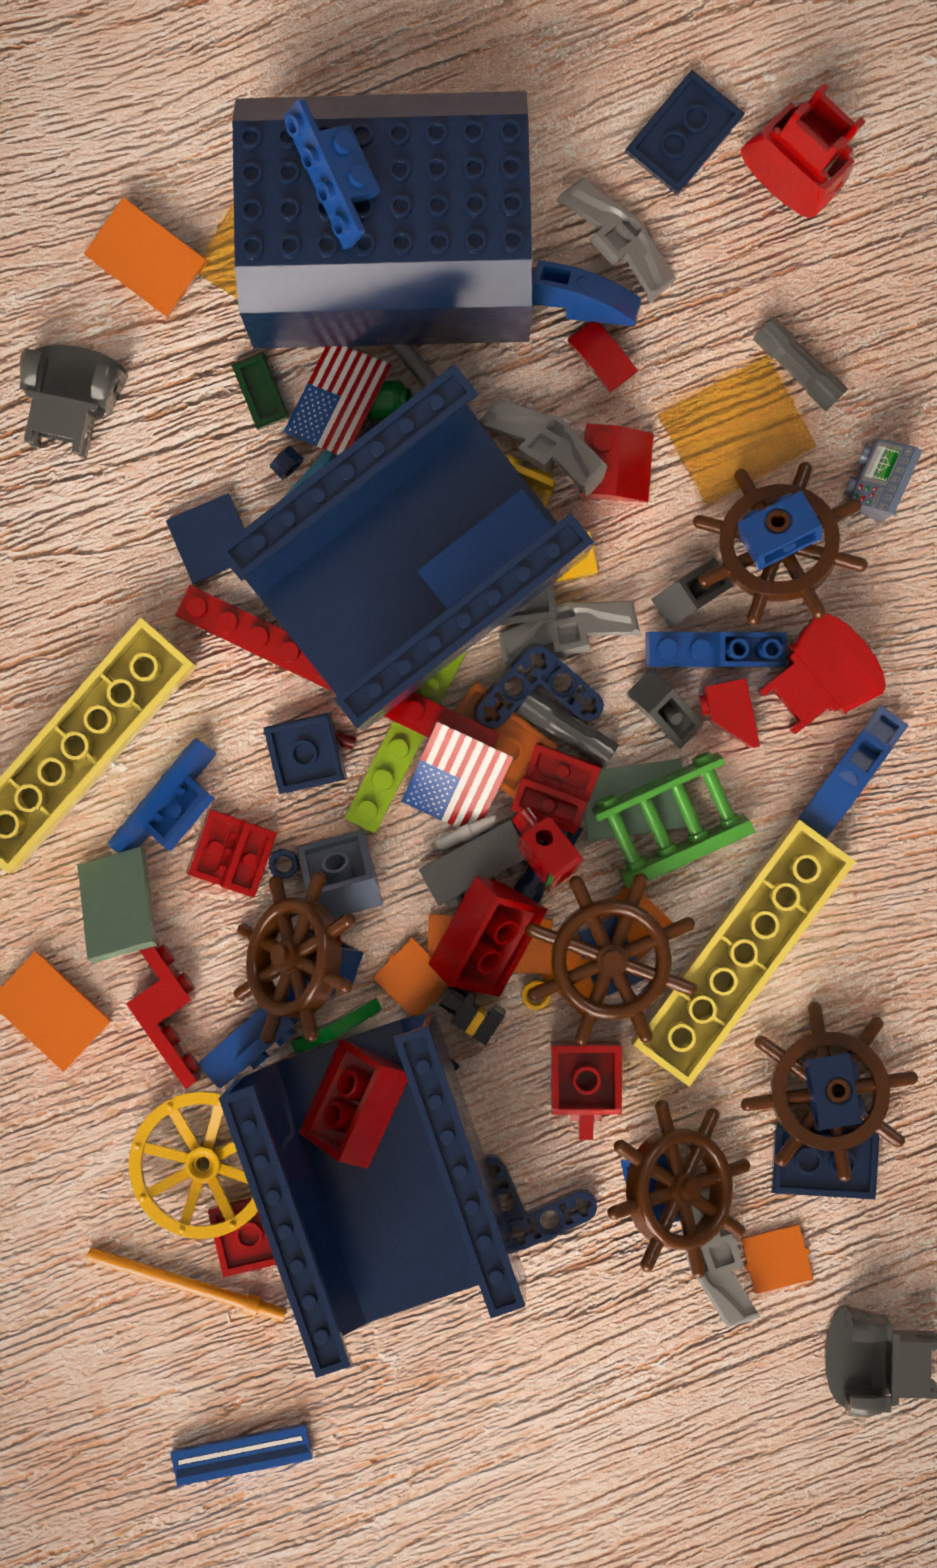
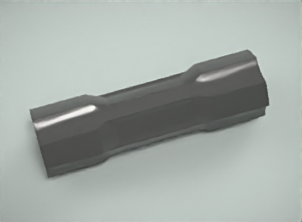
(782, 346)
(567, 728)

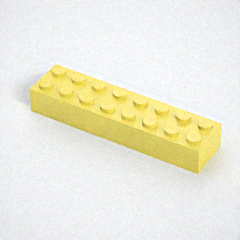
(86, 738)
(744, 950)

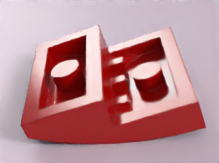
(557, 787)
(231, 853)

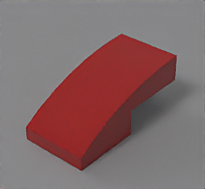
(602, 355)

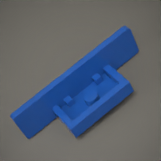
(335, 168)
(171, 804)
(245, 1047)

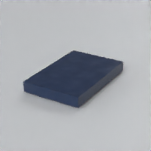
(684, 132)
(815, 1171)

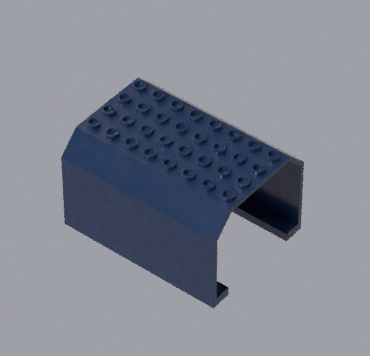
(440, 240)
(348, 543)
(382, 1236)

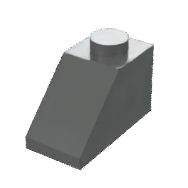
(687, 596)
(665, 708)

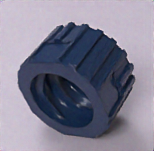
(286, 462)
(291, 855)

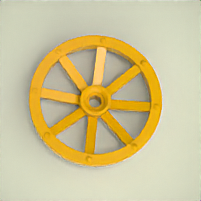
(192, 1169)

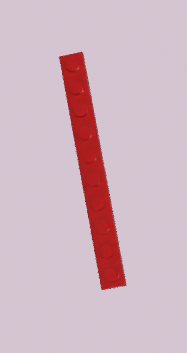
(280, 649)

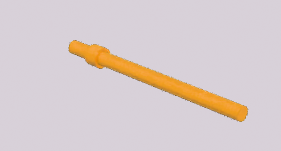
(250, 1304)

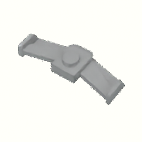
(620, 236)
(547, 441)
(571, 628)
(719, 1282)

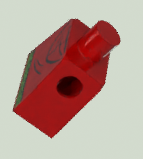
(550, 862)

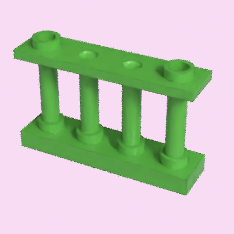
(699, 841)

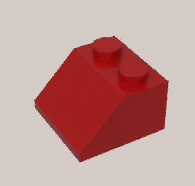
(627, 459)

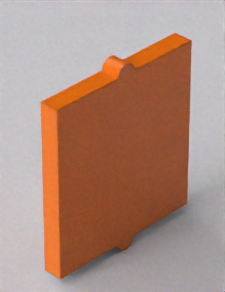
(410, 978)
(777, 1258)

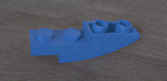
(583, 294)
(715, 649)
(853, 772)

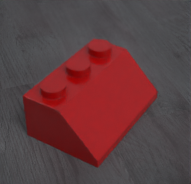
(486, 937)
(354, 1104)

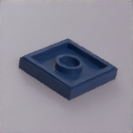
(202, 532)
(305, 753)

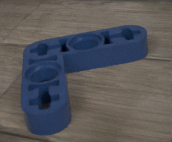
(543, 675)
(519, 1216)

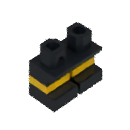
(471, 1016)

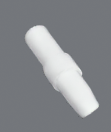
(465, 833)

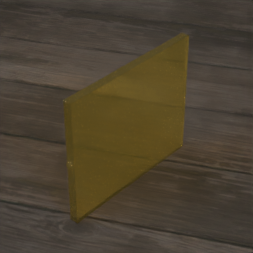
(735, 426)

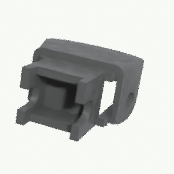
(68, 393)
(874, 1360)

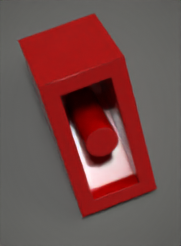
(731, 710)

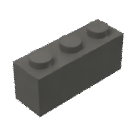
(482, 857)

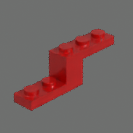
(158, 1003)

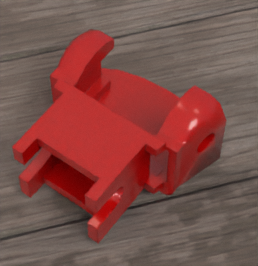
(797, 148)
(826, 671)

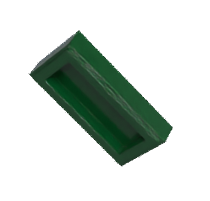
(260, 391)

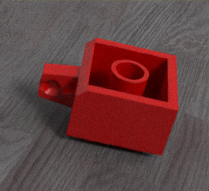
(586, 1082)

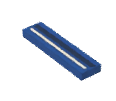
(241, 1454)

